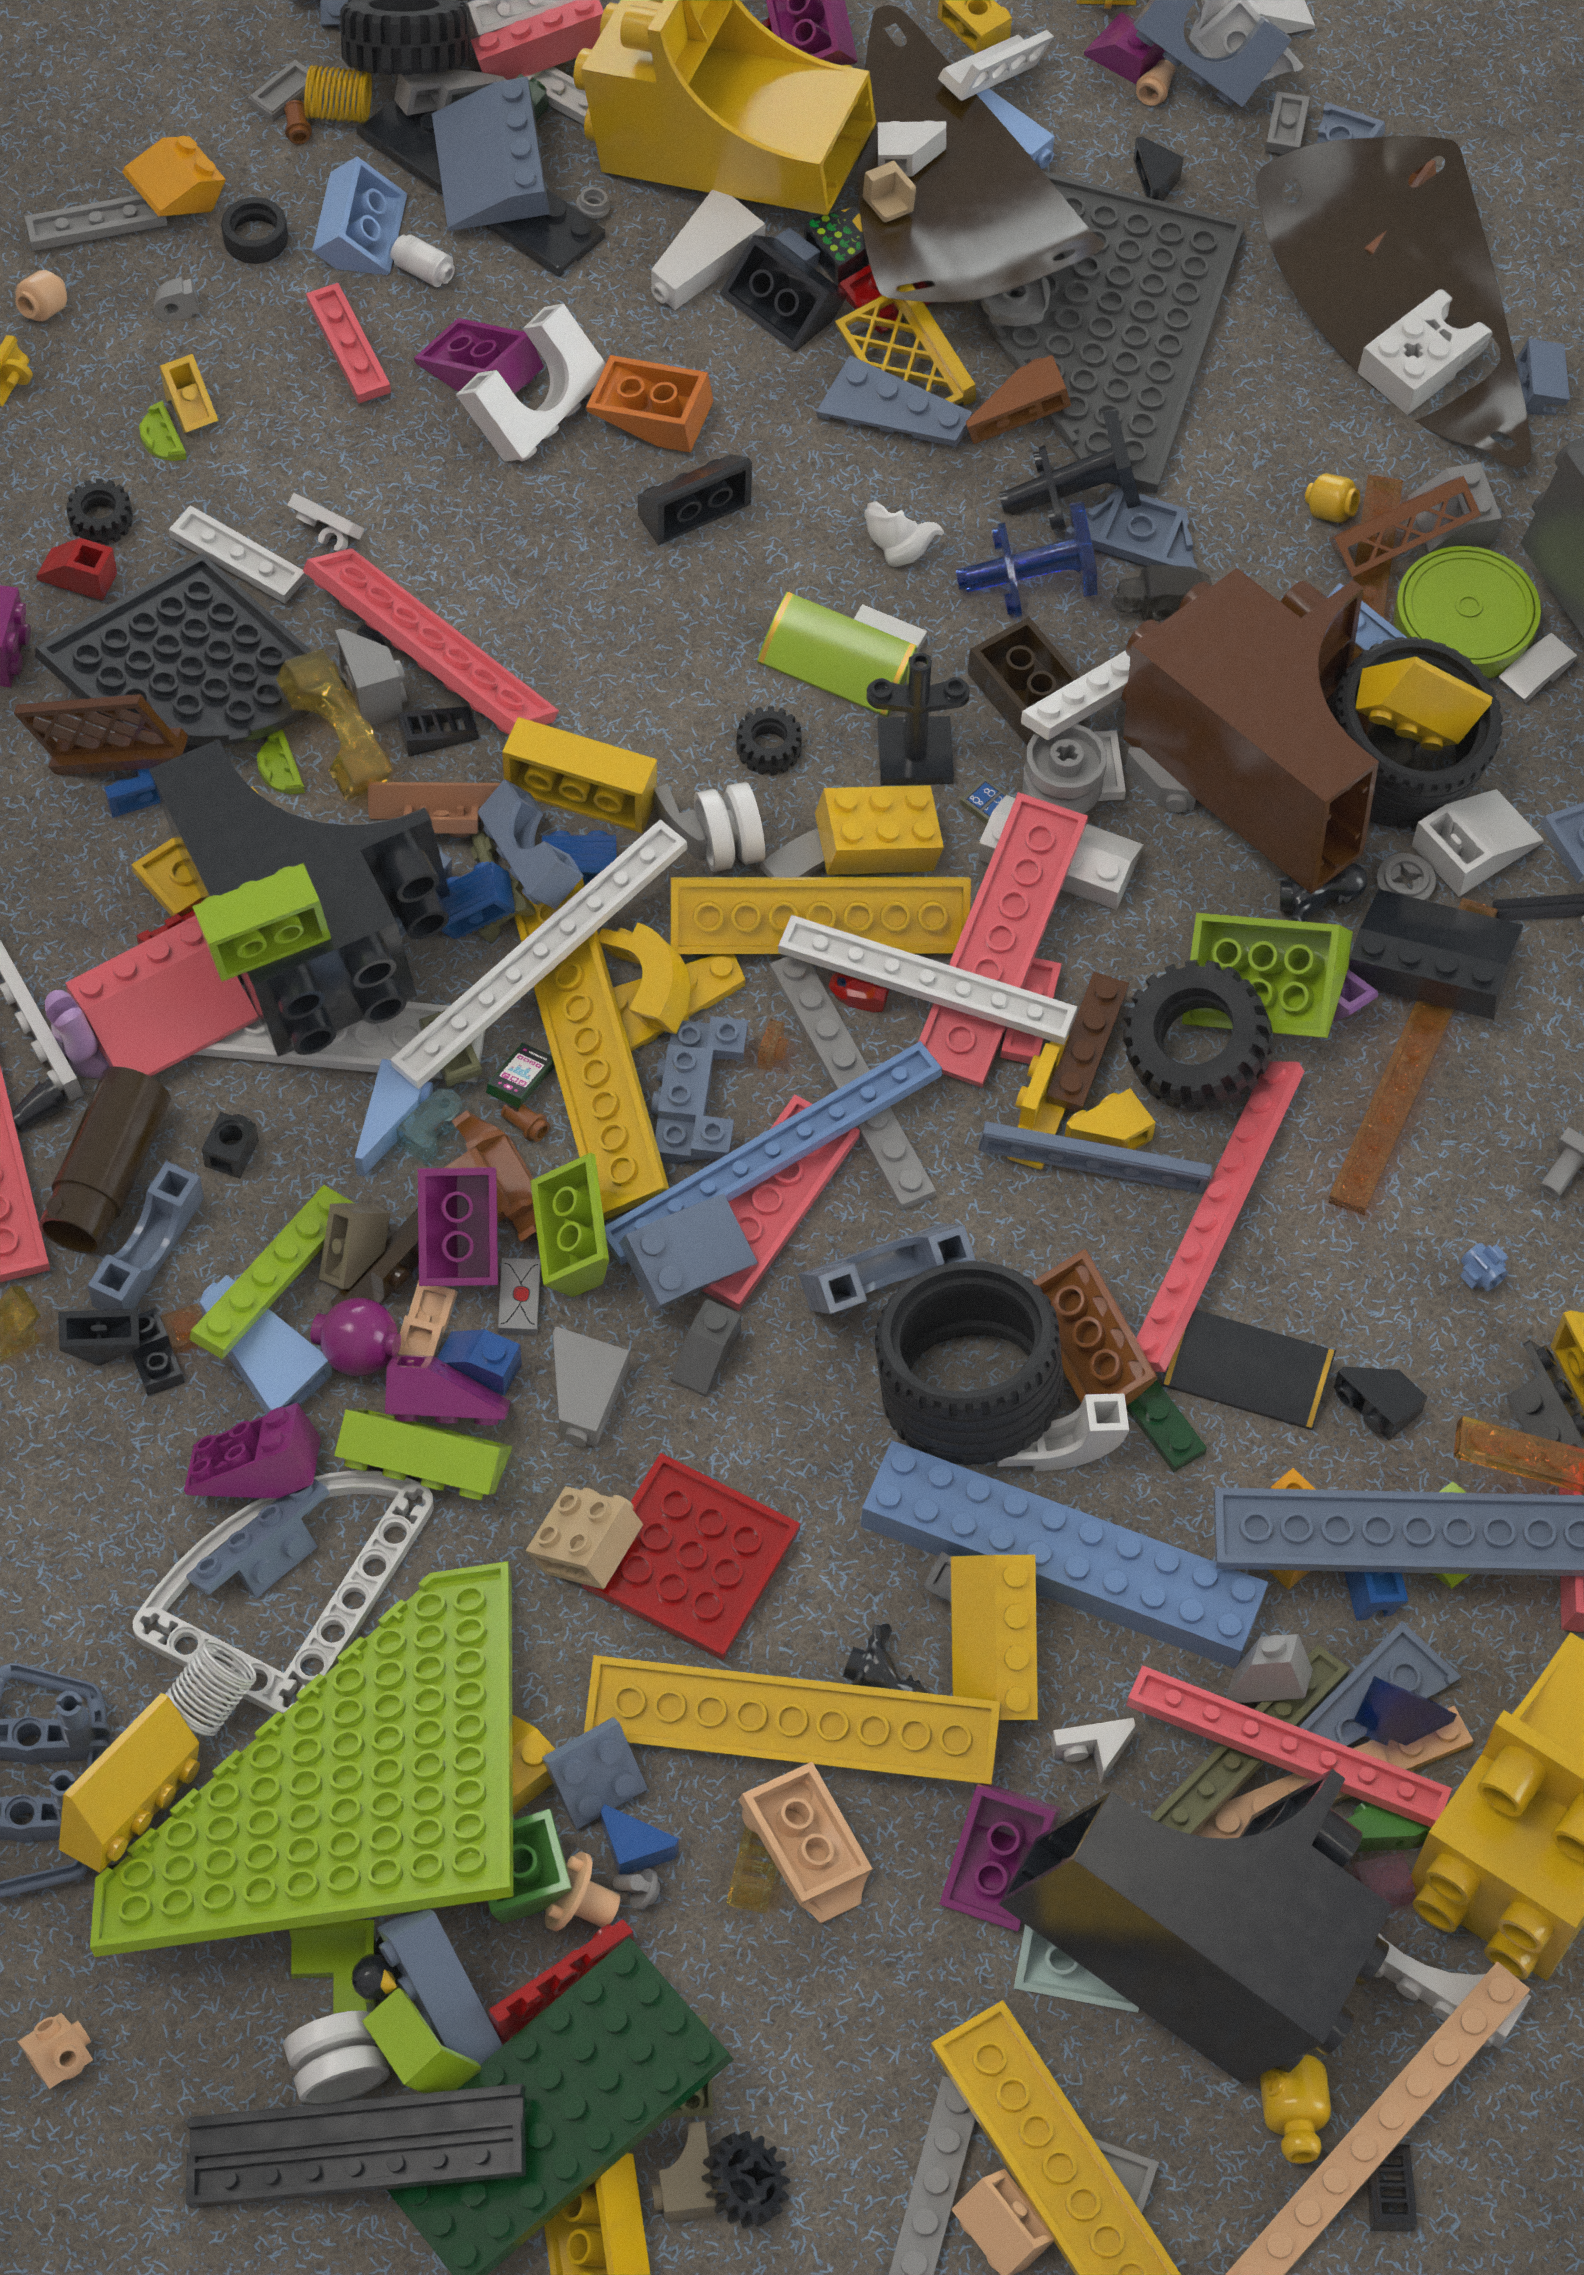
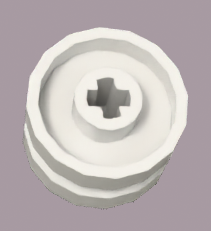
(730, 826)
(335, 2059)

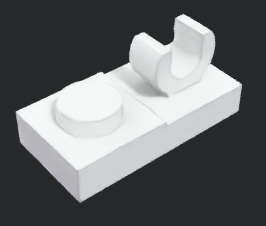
(311, 513)

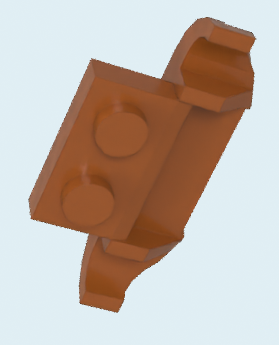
(494, 1148)

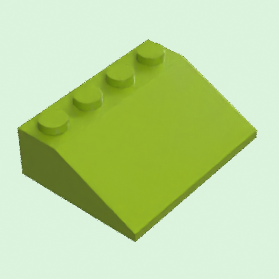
(1290, 963)

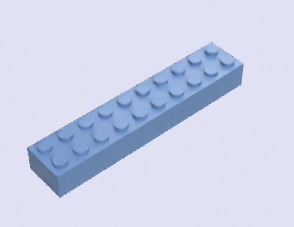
(1076, 1554)

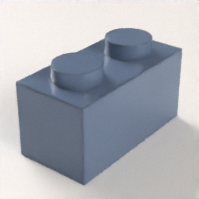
(799, 246)

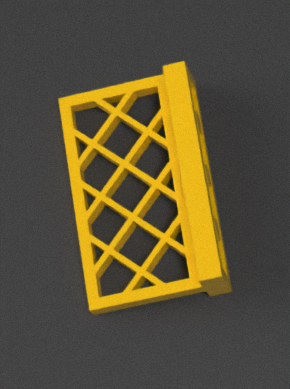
(927, 334)

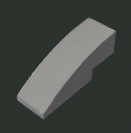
(437, 90)

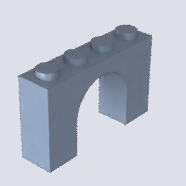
(1234, 74)
(850, 1278)

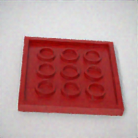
(697, 1556)

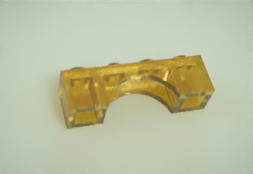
(315, 686)

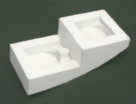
(1537, 666)

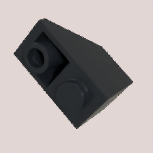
(1382, 1396)

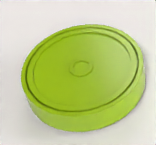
(1470, 604)

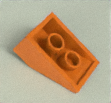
(653, 401)

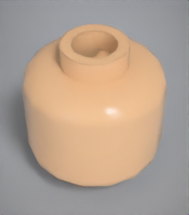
(41, 295)

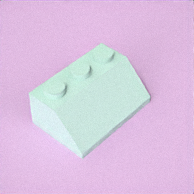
(1051, 1972)

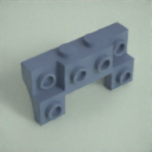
(686, 1075)

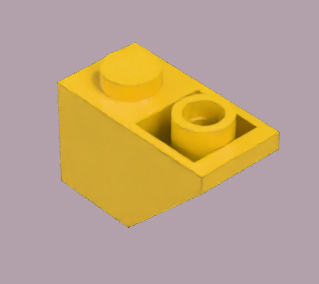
(1116, 1121)

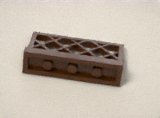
(99, 748)

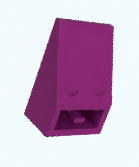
(433, 1388)
(256, 1457)

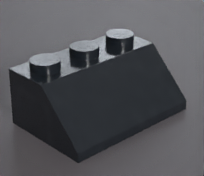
(782, 292)
(696, 498)

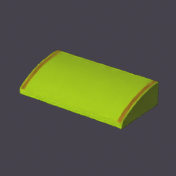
(833, 651)

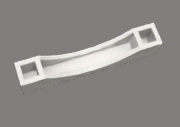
(1439, 1988)

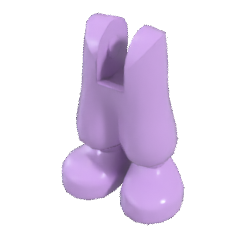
(74, 1035)

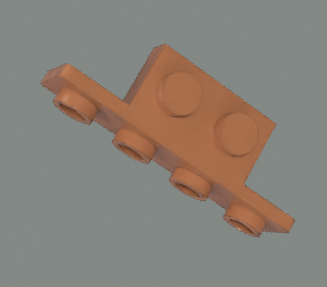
(449, 805)

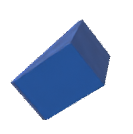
(636, 1843)

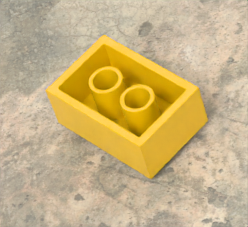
(878, 829)

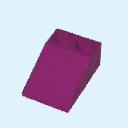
(479, 347)
(991, 1849)

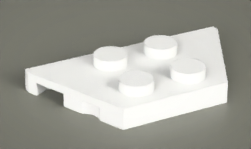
(1223, 28)

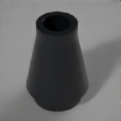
(39, 1104)

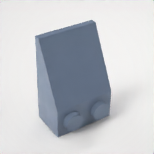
(687, 1251)

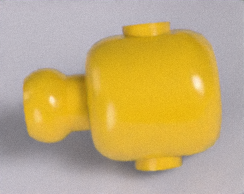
(1297, 2107)

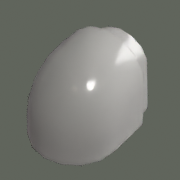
(176, 300)

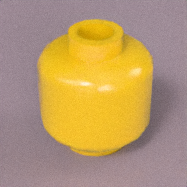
(1332, 498)

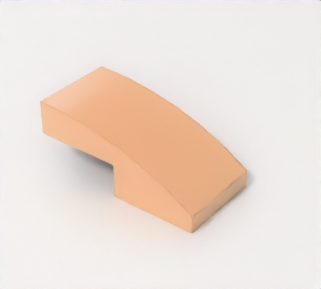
(427, 1320)

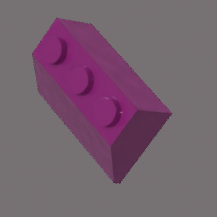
(815, 28)
(457, 1226)

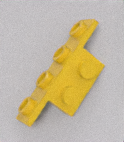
(1035, 1112)

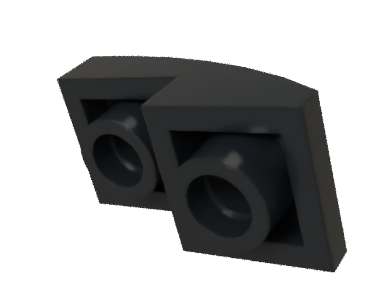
(155, 1356)

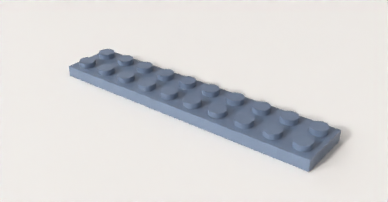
(1399, 1531)

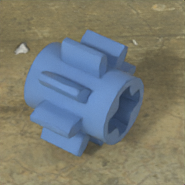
(1484, 1266)

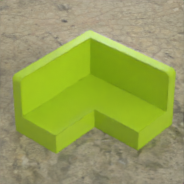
(333, 1952)
(414, 2048)

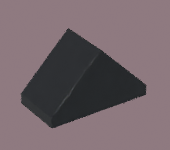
(1157, 168)
(98, 1334)

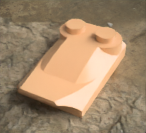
(808, 1841)

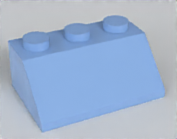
(359, 219)

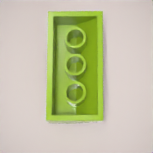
(422, 1452)

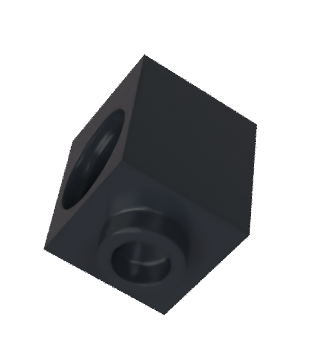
(230, 1158)

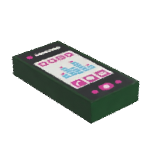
(520, 1075)

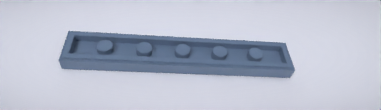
(1094, 1157)

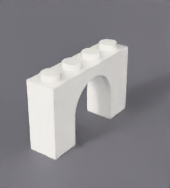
(573, 374)

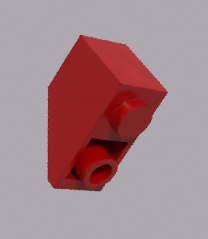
(80, 567)

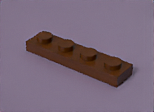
(1087, 1042)

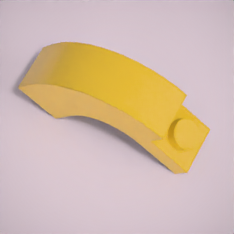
(665, 978)

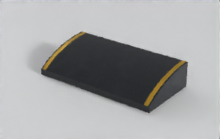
(1250, 1369)

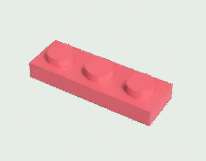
(1041, 980)

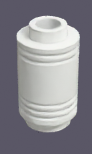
(422, 260)

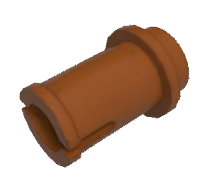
(297, 127)
(533, 1125)

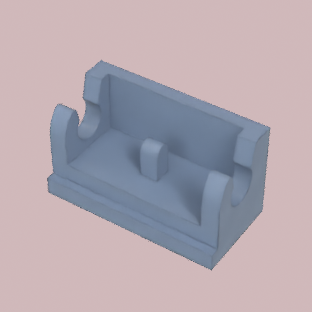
(1543, 376)

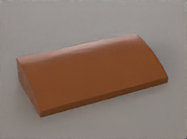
(1094, 1336)

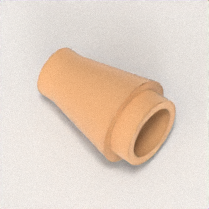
(1155, 84)

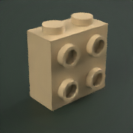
(585, 1536)

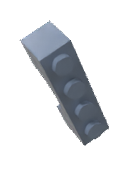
(542, 869)
(166, 1213)

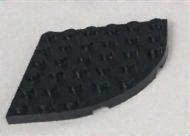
(191, 650)

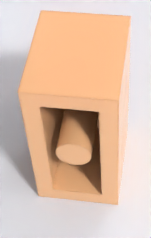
(1003, 2223)

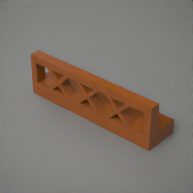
(1400, 513)

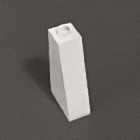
(704, 249)

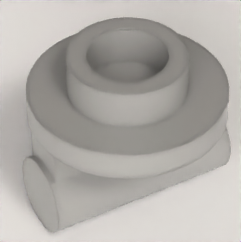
(642, 1886)

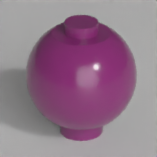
(356, 1336)

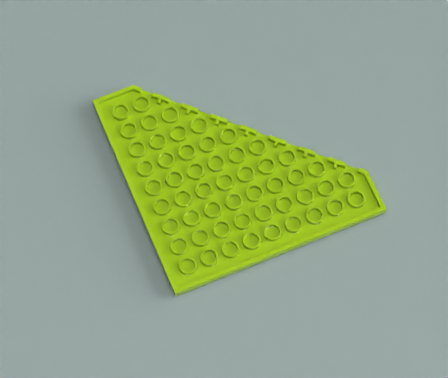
(355, 1800)

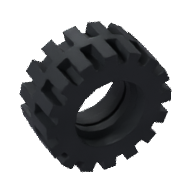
(99, 495)
(773, 758)

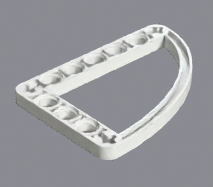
(335, 1612)

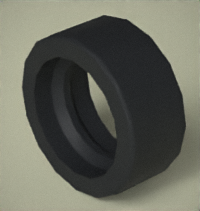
(254, 250)

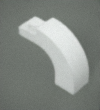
(1078, 1438)

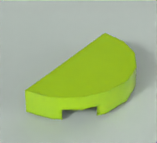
(160, 435)
(278, 766)

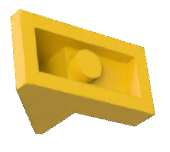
(187, 393)

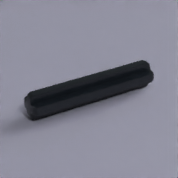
(1539, 907)

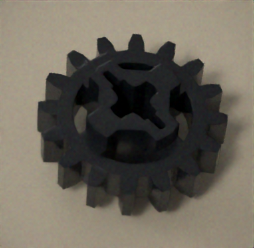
(745, 2179)

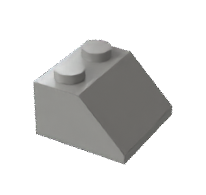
(1473, 533)
(371, 676)

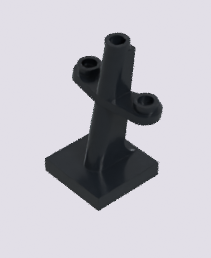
(1103, 467)
(919, 745)

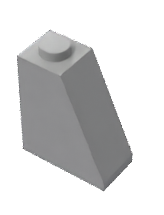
(586, 1384)

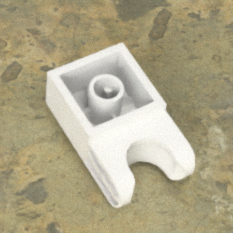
(1421, 353)

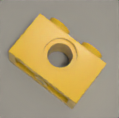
(976, 22)

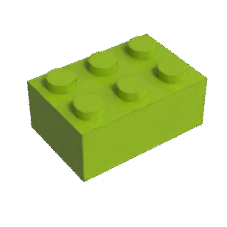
(262, 921)

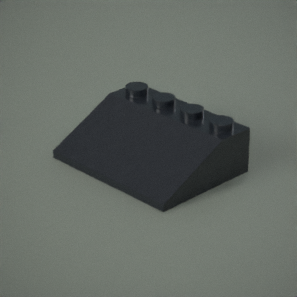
(1435, 953)

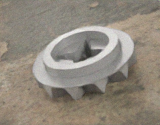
(1414, 869)

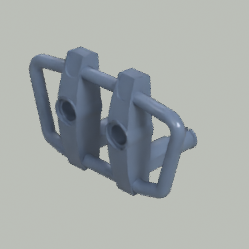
(61, 1739)

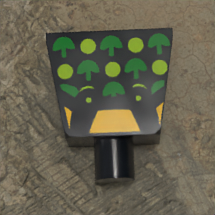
(839, 241)

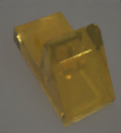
(16, 1322)

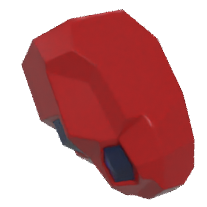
(858, 993)

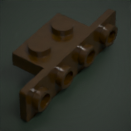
(390, 1268)

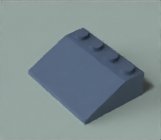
(490, 156)

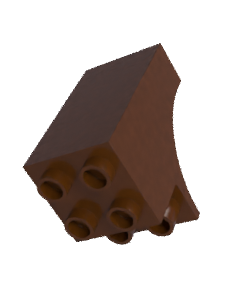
(1241, 718)

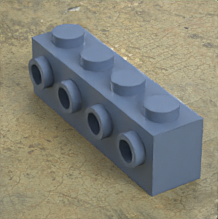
(438, 1983)

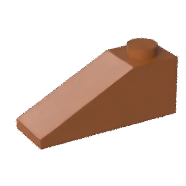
(1023, 398)

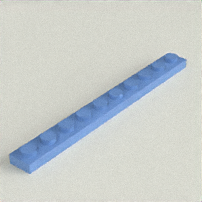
(787, 1141)

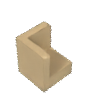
(889, 191)

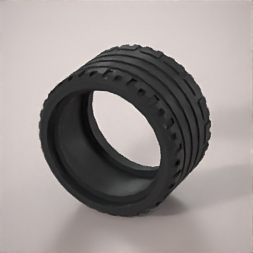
(1405, 794)
(961, 1302)

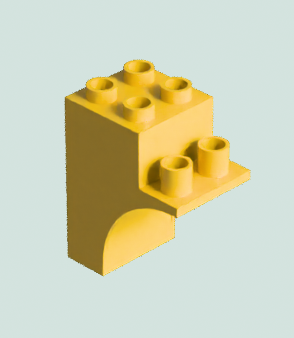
(720, 104)
(1513, 1833)

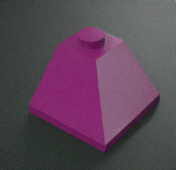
(1123, 51)

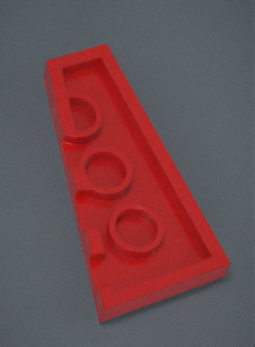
(530, 2000)

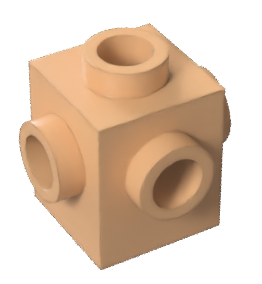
(56, 2049)

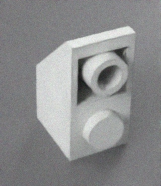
(910, 143)

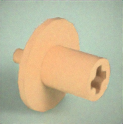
(585, 1899)

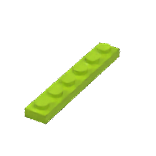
(266, 1276)

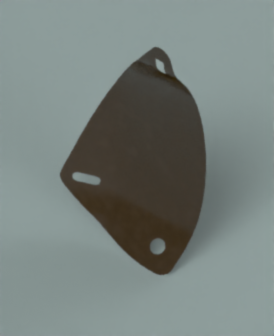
(980, 207)
(1431, 243)

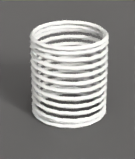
(223, 1674)

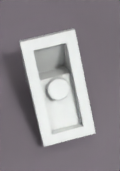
(1103, 1739)

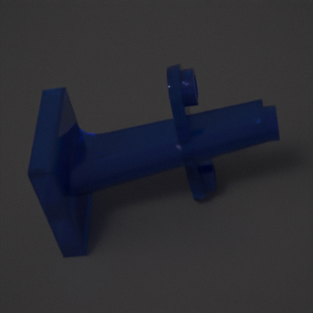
(1068, 554)

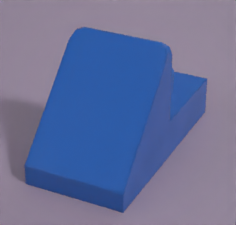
(132, 794)

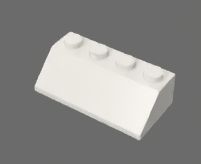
(1099, 865)

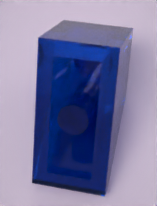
(1399, 1714)

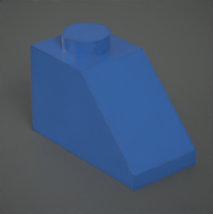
(483, 1357)

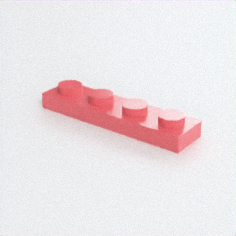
(348, 343)

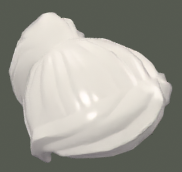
(899, 536)

